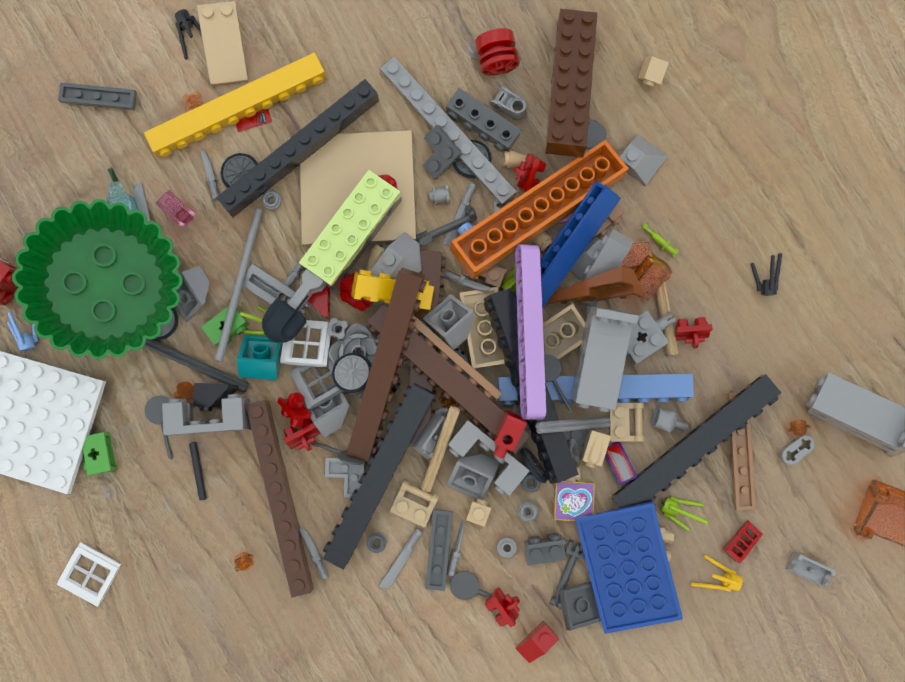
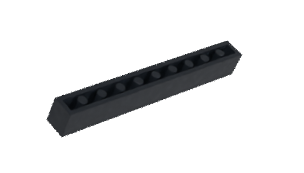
(298, 148)
(698, 442)
(551, 447)
(378, 476)

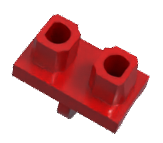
(527, 172)
(693, 334)
(294, 408)
(303, 437)
(505, 605)

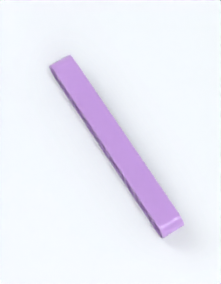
(530, 332)

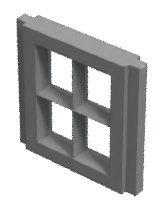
(304, 387)

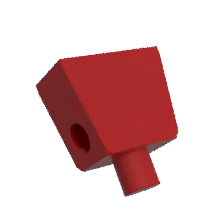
(512, 425)

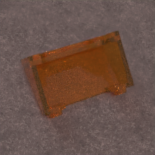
(882, 513)

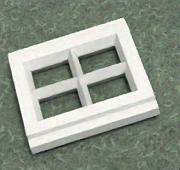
(324, 344)
(98, 558)

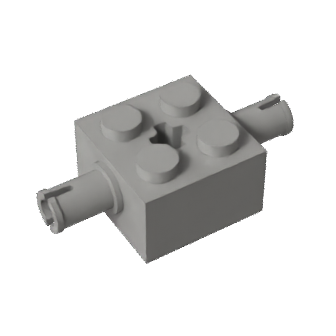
(653, 336)

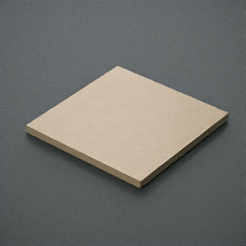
(340, 165)

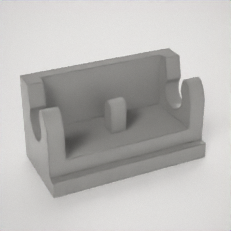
(429, 436)
(809, 569)

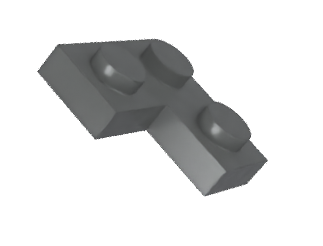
(445, 152)

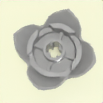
(356, 337)

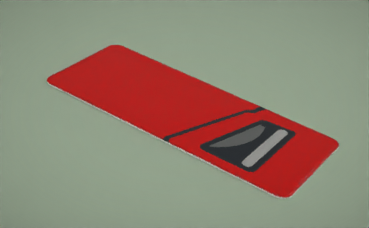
(260, 118)

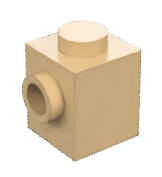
(652, 71)
(478, 512)

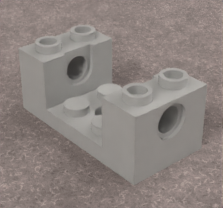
(179, 417)
(512, 472)

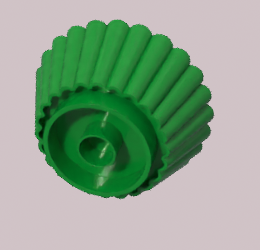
(97, 279)

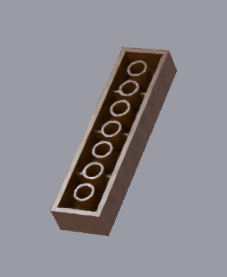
(571, 83)

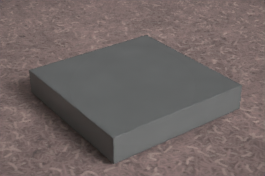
(579, 606)

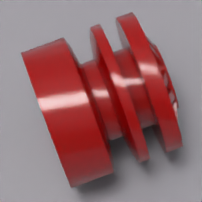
(497, 51)

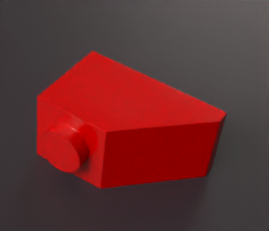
(321, 301)
(537, 642)

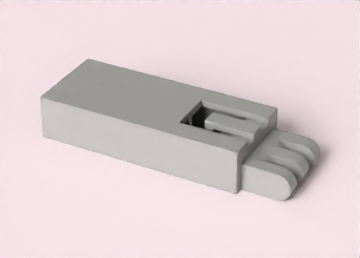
(267, 286)

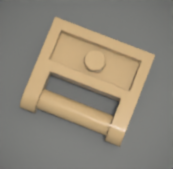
(620, 427)
(411, 509)

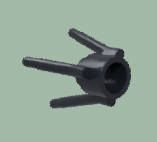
(185, 22)
(770, 285)

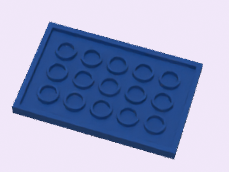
(629, 568)

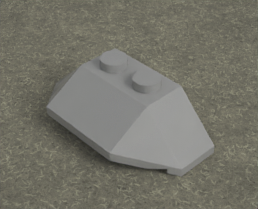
(399, 254)

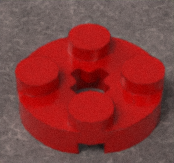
(345, 295)

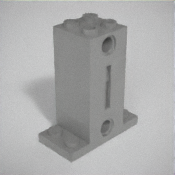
(602, 357)
(859, 413)

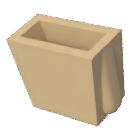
(594, 448)

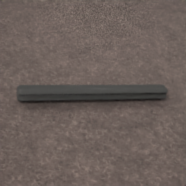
(195, 364)

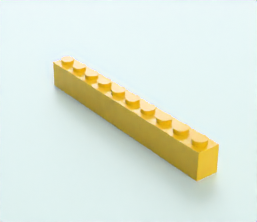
(235, 105)

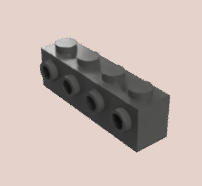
(482, 120)

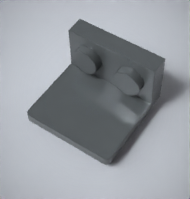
(545, 549)

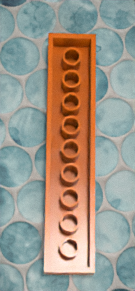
(536, 210)

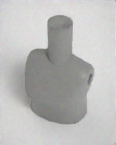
(667, 421)

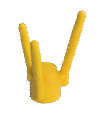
(730, 581)

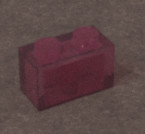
(175, 208)

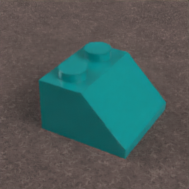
(259, 358)

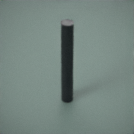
(197, 471)

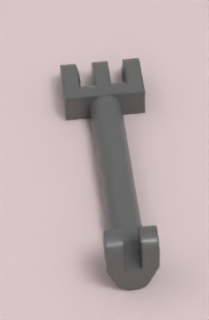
(426, 237)
(574, 554)

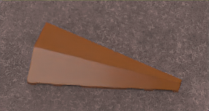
(608, 285)

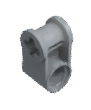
(506, 101)

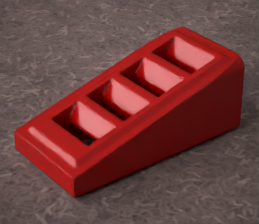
(728, 548)

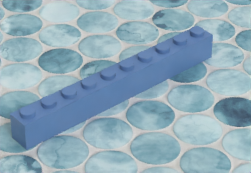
(632, 387)

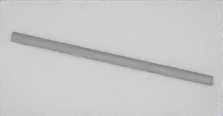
(238, 285)

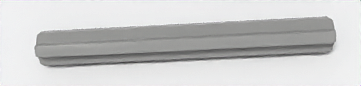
(572, 425)

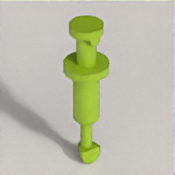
(661, 241)

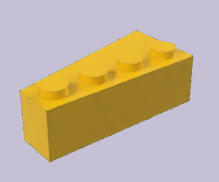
(381, 288)

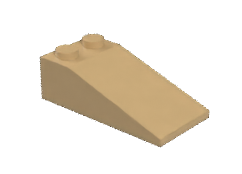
(222, 43)
(564, 331)
(482, 339)

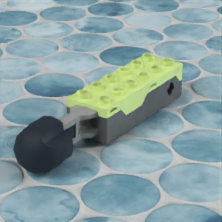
(335, 251)

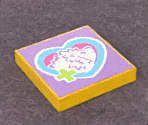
(573, 500)

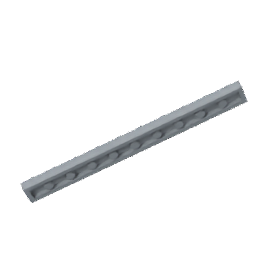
(434, 115)

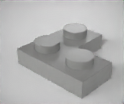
(351, 473)

